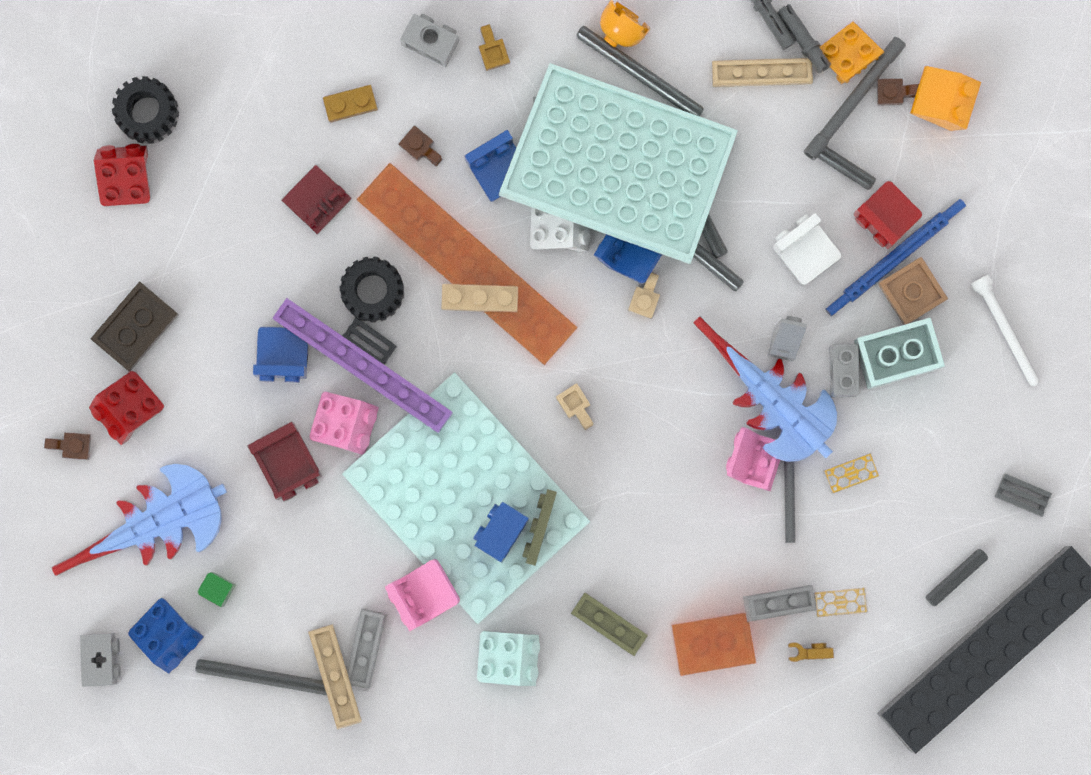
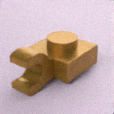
(492, 52)
(817, 651)

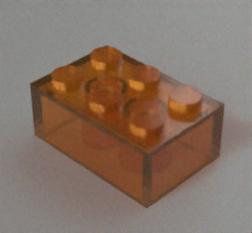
(713, 644)

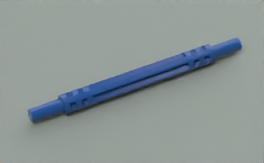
(895, 257)

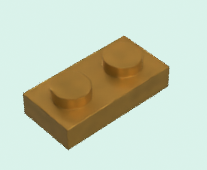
(350, 103)

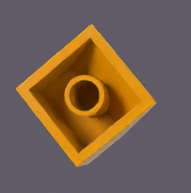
(945, 98)

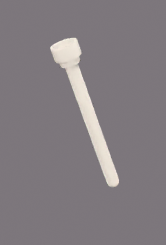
(985, 288)

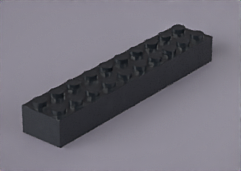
(989, 650)

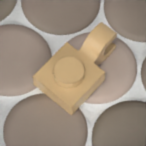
(645, 300)
(575, 403)

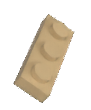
(479, 298)

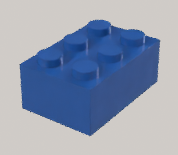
(501, 531)

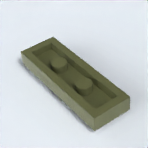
(539, 527)
(609, 624)

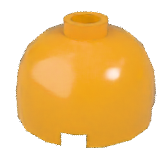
(622, 25)

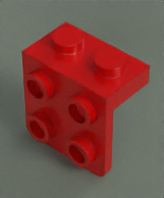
(122, 175)
(887, 214)
(125, 406)

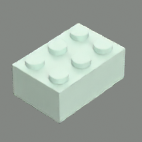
(899, 353)

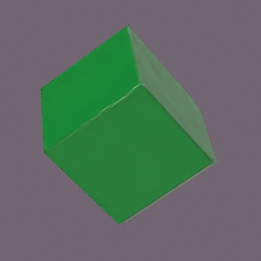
(216, 589)

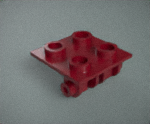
(316, 199)

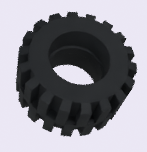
(131, 95)
(361, 270)

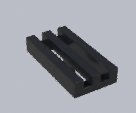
(351, 329)

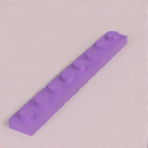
(362, 365)

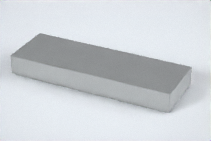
(779, 603)
(365, 648)

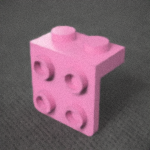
(344, 422)
(750, 462)
(422, 594)

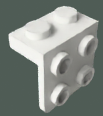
(557, 233)
(806, 249)

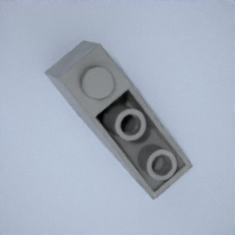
(787, 338)

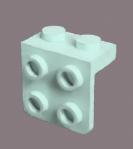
(508, 658)

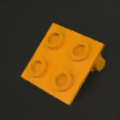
(850, 52)

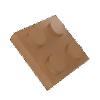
(912, 291)

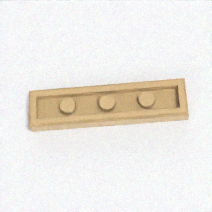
(762, 72)
(335, 677)

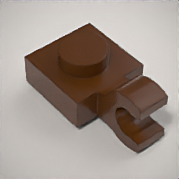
(892, 91)
(418, 145)
(73, 446)

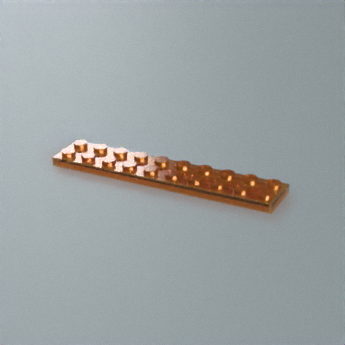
(464, 260)

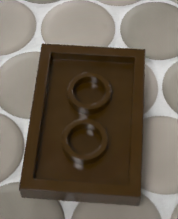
(134, 326)

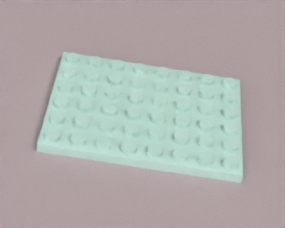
(619, 163)
(444, 485)

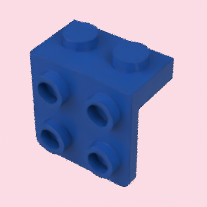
(627, 258)
(280, 355)
(164, 636)

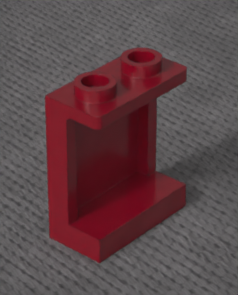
(285, 461)

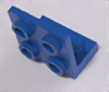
(491, 163)

